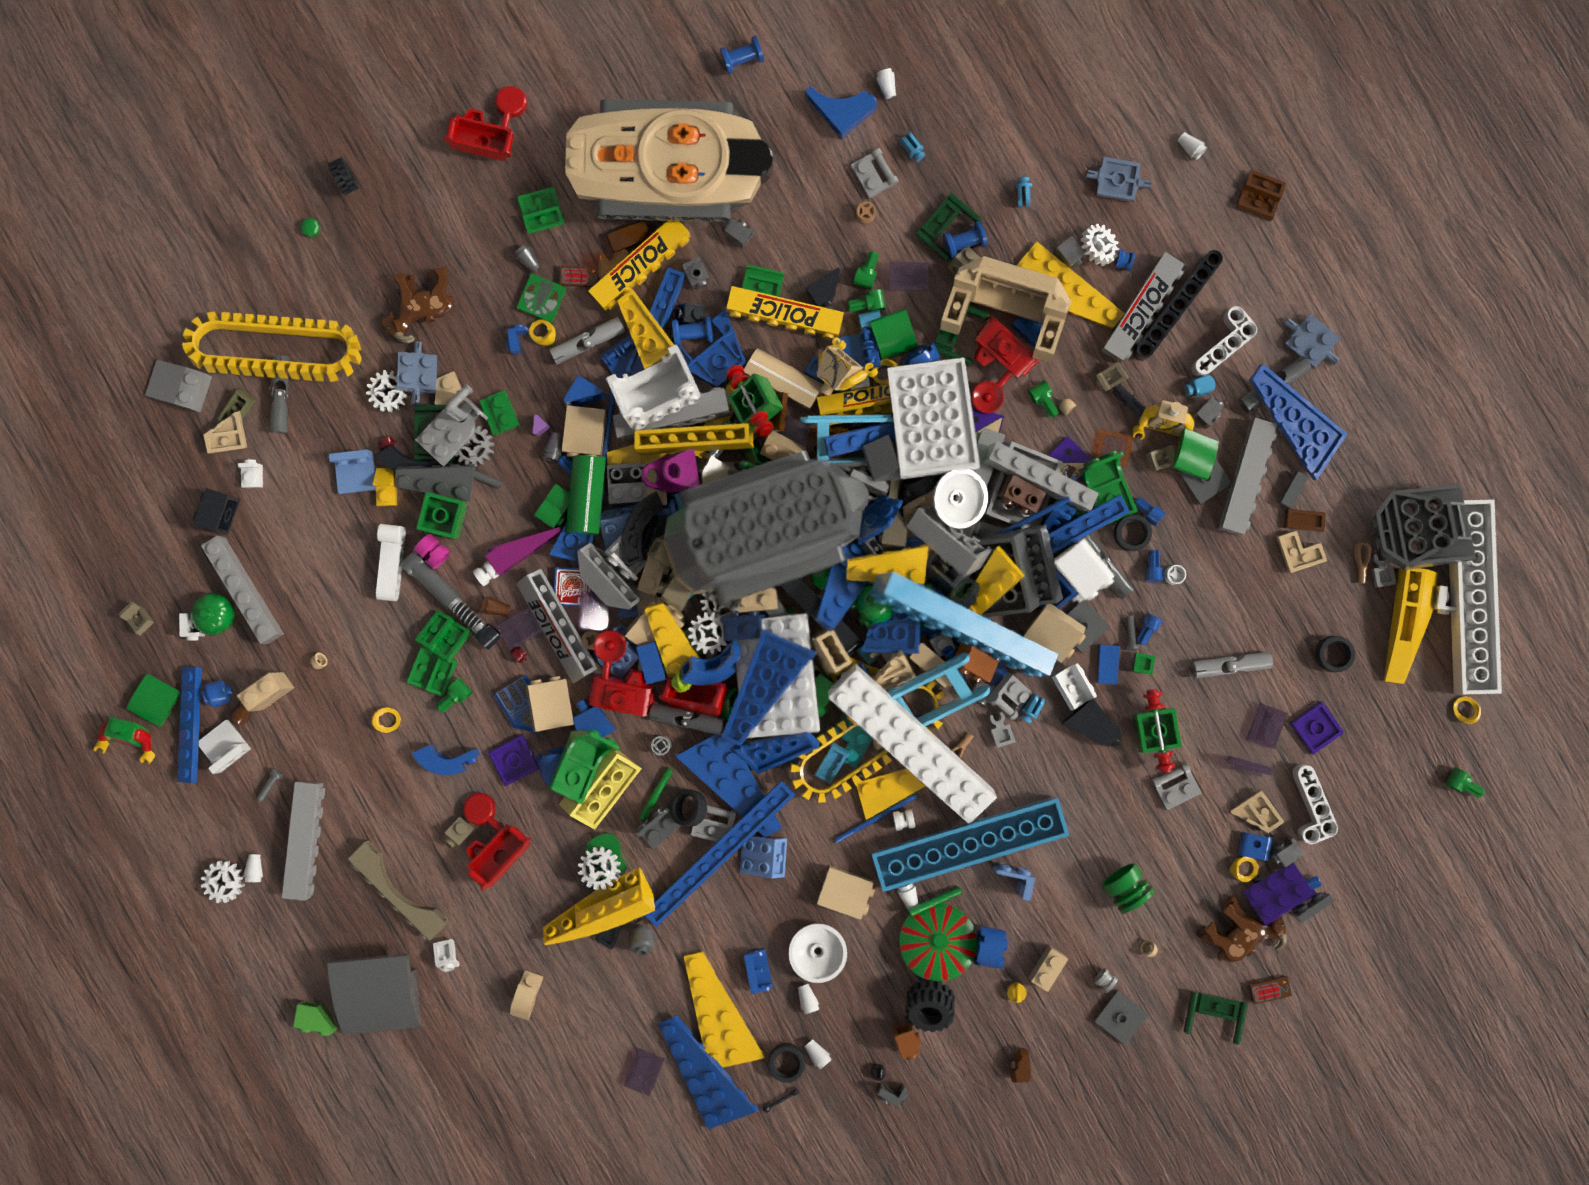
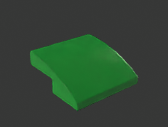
(541, 210)
(893, 334)
(1195, 454)
(443, 636)
(431, 672)
(153, 700)

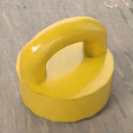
(1016, 992)

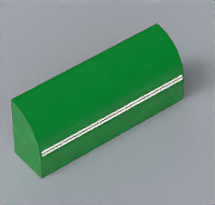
(585, 495)

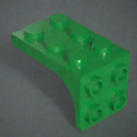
(1107, 480)
(579, 764)

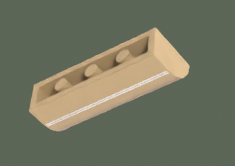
(784, 378)

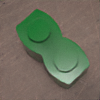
(554, 507)

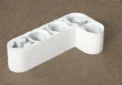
(1222, 347)
(391, 555)
(1311, 803)

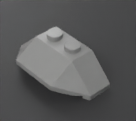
(606, 579)

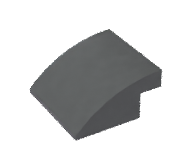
(1033, 555)
(374, 993)

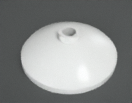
(969, 502)
(814, 966)

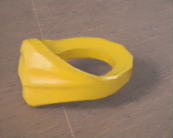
(548, 339)
(887, 362)
(1476, 710)
(375, 720)
(1234, 869)

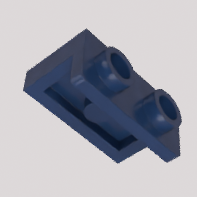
(742, 627)

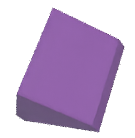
(539, 426)

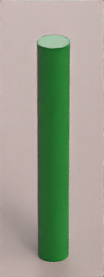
(656, 793)
(935, 901)

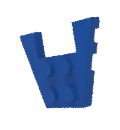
(716, 359)

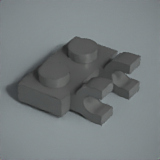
(1318, 902)

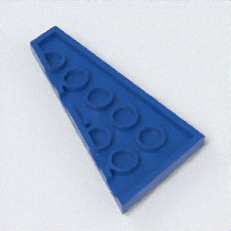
(1304, 426)
(839, 592)
(898, 631)
(769, 675)
(726, 775)
(706, 1079)

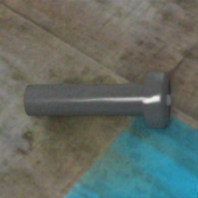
(487, 479)
(1131, 634)
(275, 774)

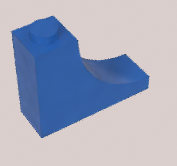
(842, 114)

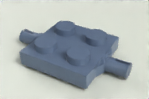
(1118, 179)
(1312, 340)
(416, 372)

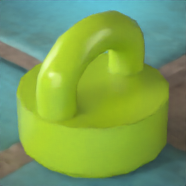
(678, 685)

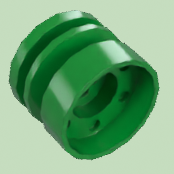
(1129, 890)

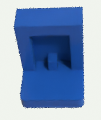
(513, 334)

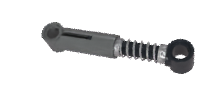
(485, 633)

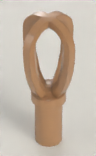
(1367, 555)
(963, 743)

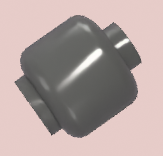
(641, 940)

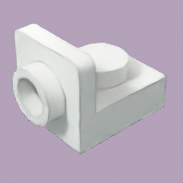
(251, 474)
(1441, 598)
(187, 628)
(445, 955)

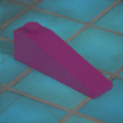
(512, 553)

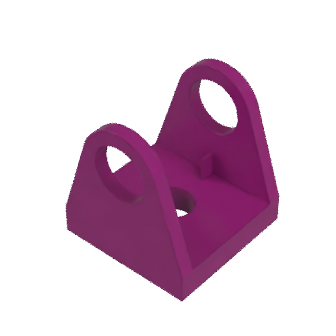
(674, 472)

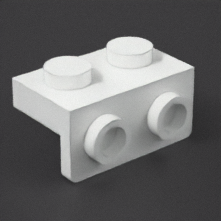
(616, 559)
(1074, 686)

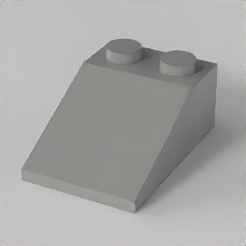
(178, 385)

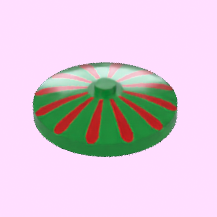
(938, 943)

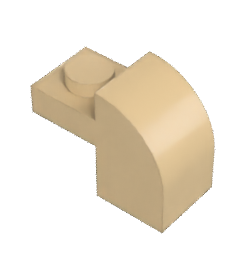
(526, 995)

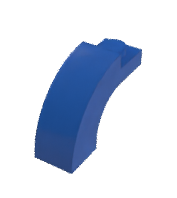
(711, 670)
(436, 763)

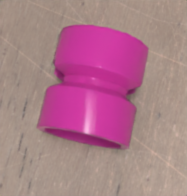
(432, 551)

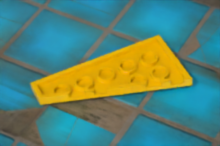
(1084, 298)
(719, 1021)

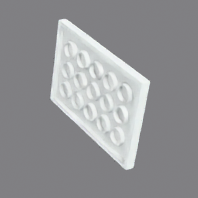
(933, 418)
(797, 707)

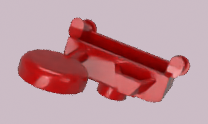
(476, 137)
(1009, 352)
(617, 693)
(698, 698)
(500, 852)

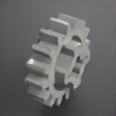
(481, 445)

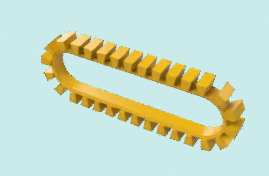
(274, 326)
(844, 729)

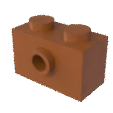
(980, 665)
(907, 1041)

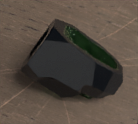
(965, 593)

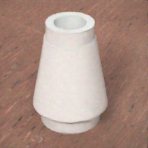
(886, 82)
(1192, 146)
(253, 869)
(908, 895)
(807, 999)
(817, 1054)

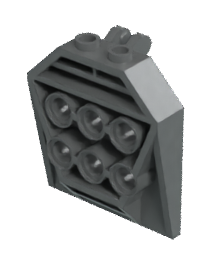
(1395, 539)

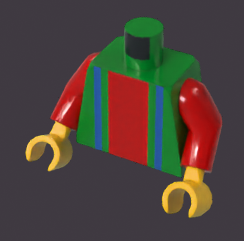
(125, 733)

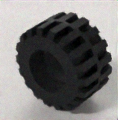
(930, 1006)

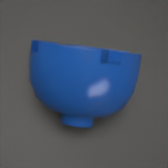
(922, 355)

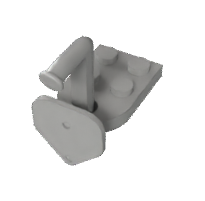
(451, 427)

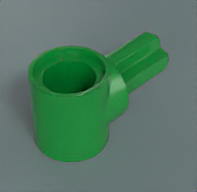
(866, 274)
(873, 301)
(1041, 395)
(457, 692)
(1461, 781)

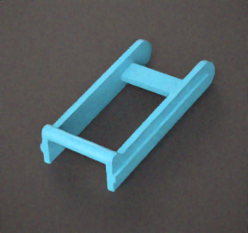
(823, 431)
(950, 669)

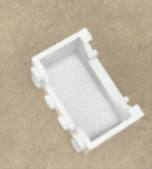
(655, 390)
(1083, 570)

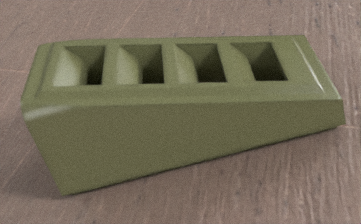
(246, 406)

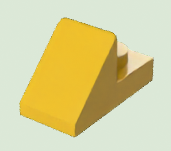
(385, 487)

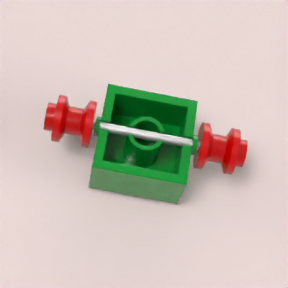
(753, 400)
(1157, 730)

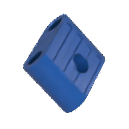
(1255, 846)

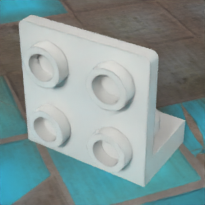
(223, 746)

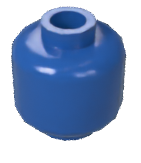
(216, 693)

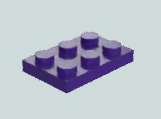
(1278, 893)

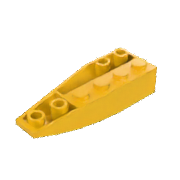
(1410, 619)
(603, 909)

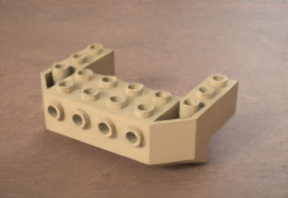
(1011, 291)

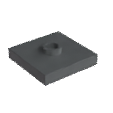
(1205, 489)
(1089, 618)
(1121, 1017)

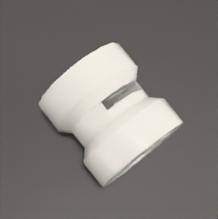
(1177, 572)
(485, 573)
(899, 819)

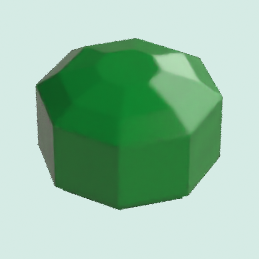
(310, 227)

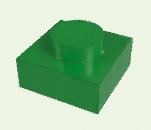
(1143, 663)

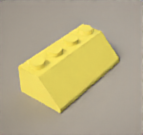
(608, 784)

